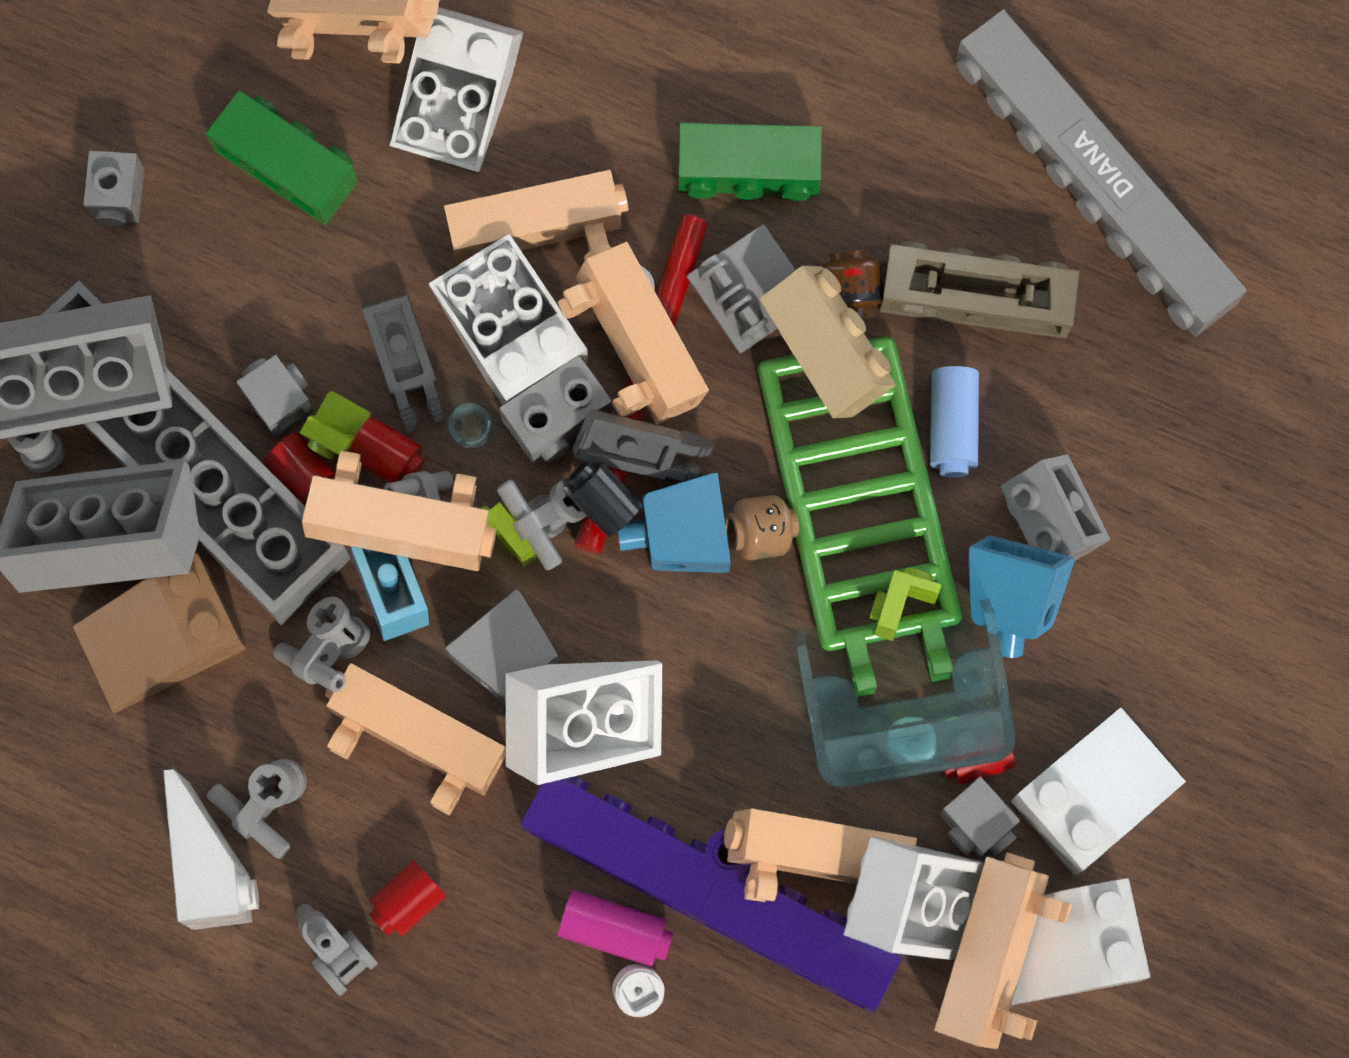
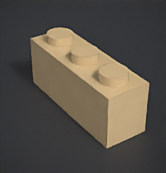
(828, 341)

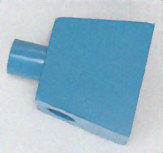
(682, 528)
(1022, 587)

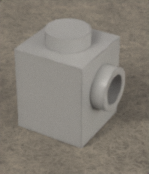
(113, 187)
(276, 394)
(979, 820)

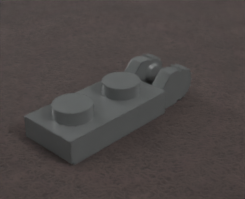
(402, 356)
(640, 446)

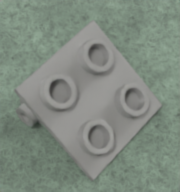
(736, 281)

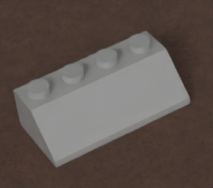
(81, 367)
(100, 527)

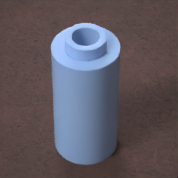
(954, 420)

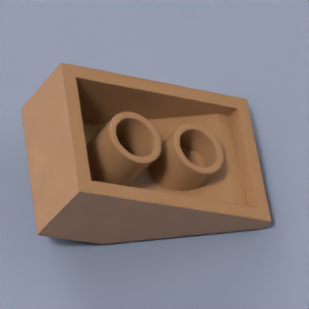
(158, 635)

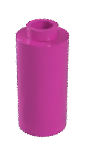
(615, 929)

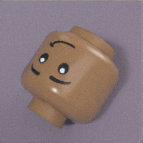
(761, 527)

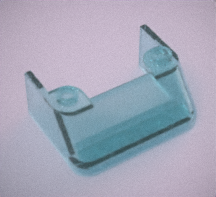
(914, 734)

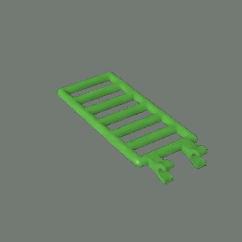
(812, 548)

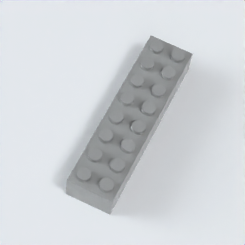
(241, 507)

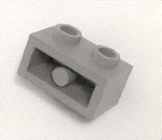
(554, 408)
(1055, 508)

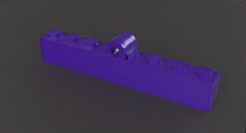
(708, 891)

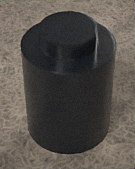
(602, 497)

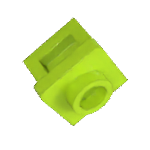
(334, 425)
(503, 521)
(889, 606)

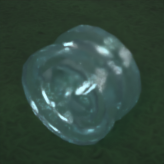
(481, 416)

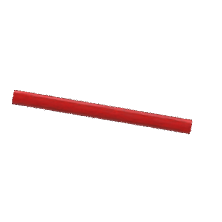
(671, 295)

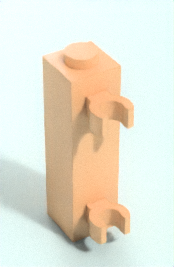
(382, 20)
(539, 215)
(639, 332)
(397, 521)
(416, 730)
(796, 846)
(994, 953)

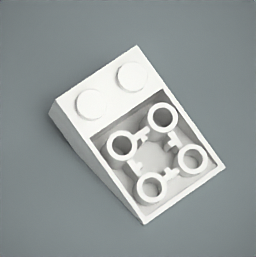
(456, 89)
(507, 319)

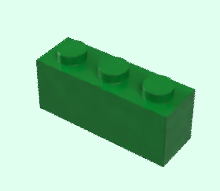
(283, 156)
(750, 160)

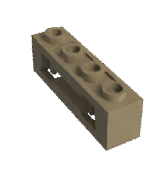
(1044, 309)

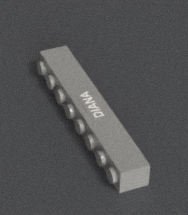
(1099, 174)

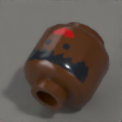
(859, 279)

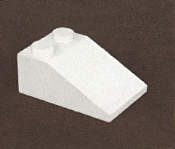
(582, 717)
(1097, 791)
(207, 874)
(912, 899)
(1089, 952)

